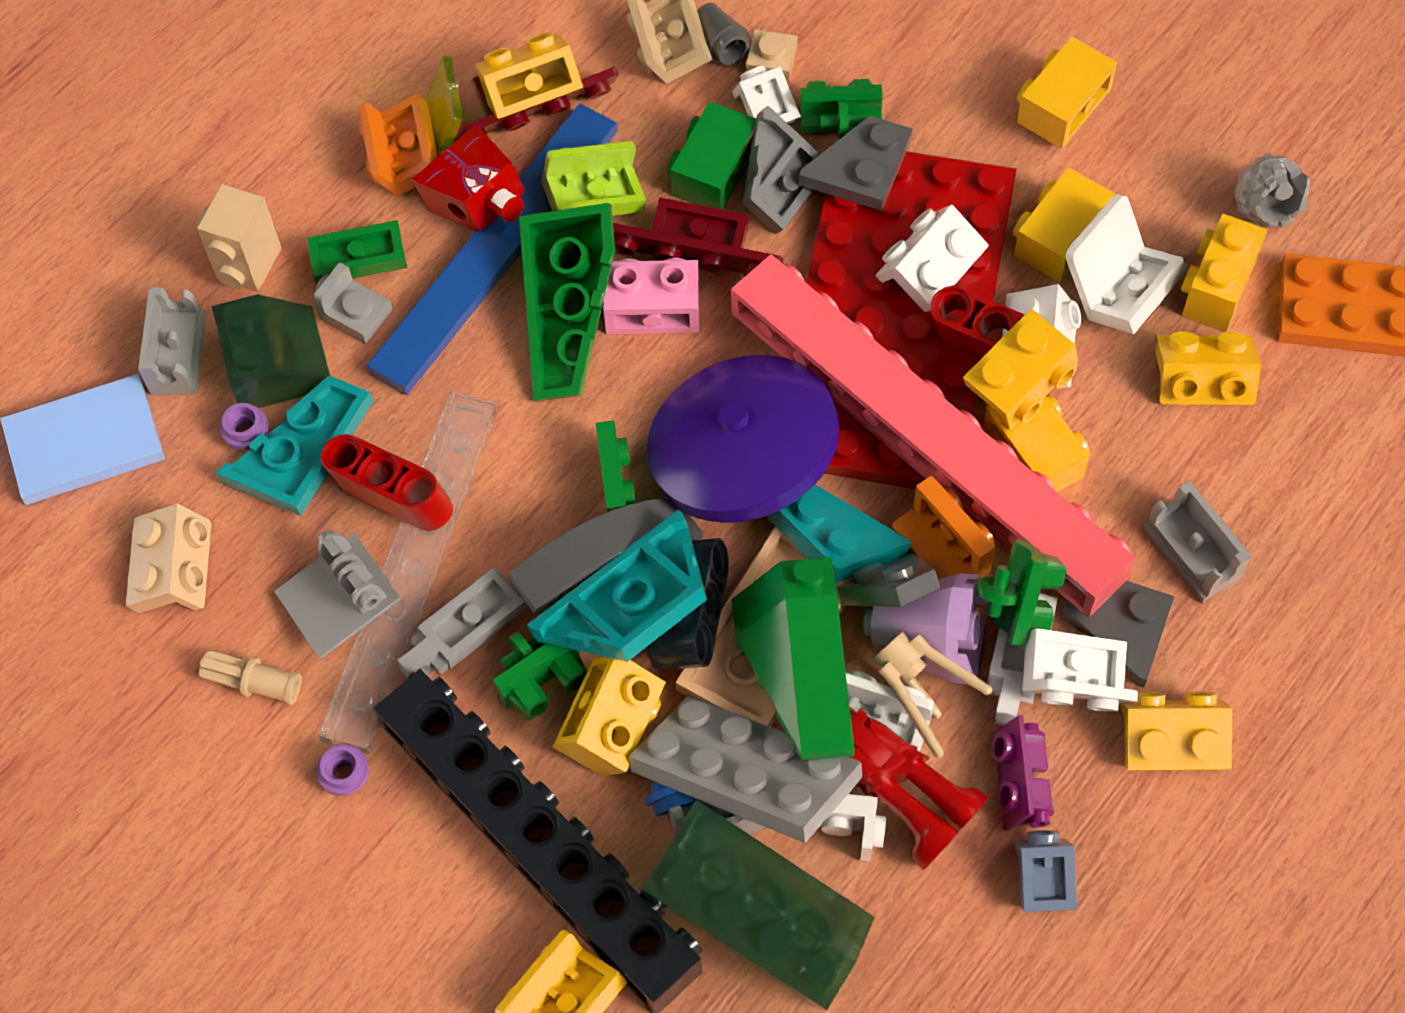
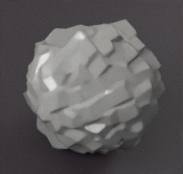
(1272, 191)

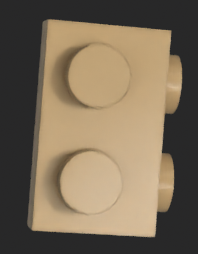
(668, 37)
(168, 559)

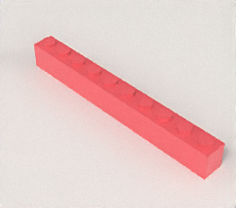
(930, 431)

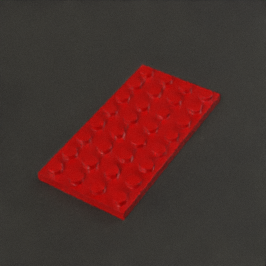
(845, 267)

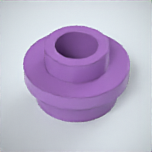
(238, 416)
(342, 756)

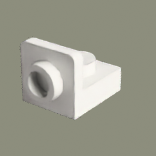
(766, 88)
(857, 814)

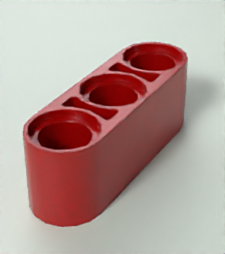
(979, 319)
(387, 482)

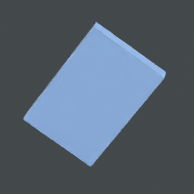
(82, 439)

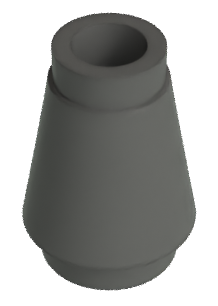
(725, 36)

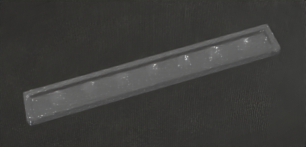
(411, 570)

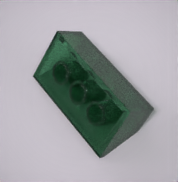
(759, 906)

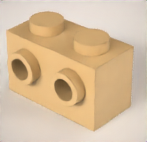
(239, 238)

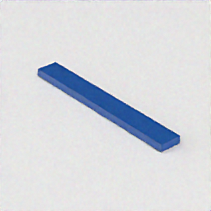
(476, 267)

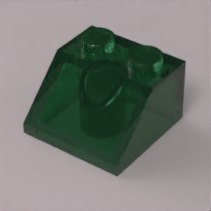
(270, 349)

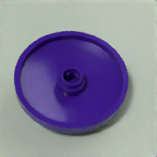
(743, 438)

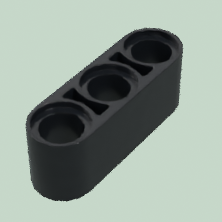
(693, 638)

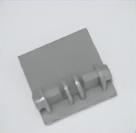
(337, 593)

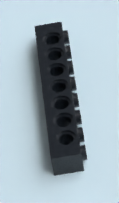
(652, 978)

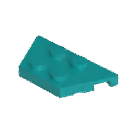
(630, 597)

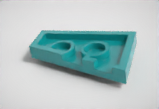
(287, 462)
(832, 528)

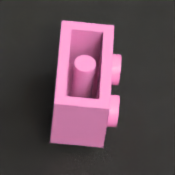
(652, 297)

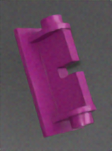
(1019, 751)

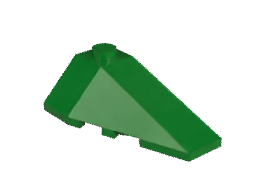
(565, 283)
(794, 643)

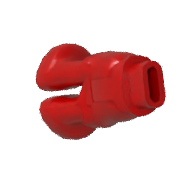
(892, 760)

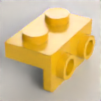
(1023, 369)
(1207, 369)
(1178, 732)
(564, 981)

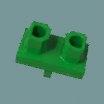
(839, 107)
(1016, 590)
(532, 666)

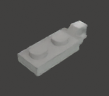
(463, 625)

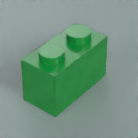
(712, 156)

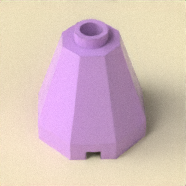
(942, 618)

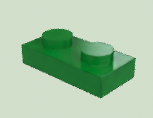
(362, 249)
(613, 456)

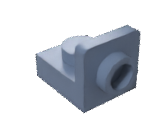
(1046, 872)

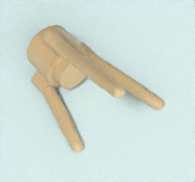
(899, 666)

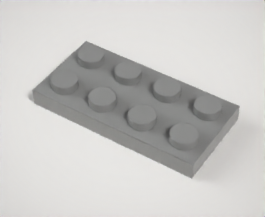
(744, 769)

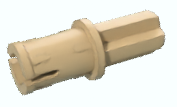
(250, 676)

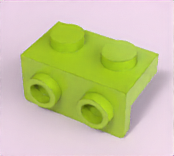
(593, 177)

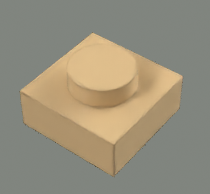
(772, 51)

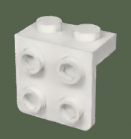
(1116, 273)

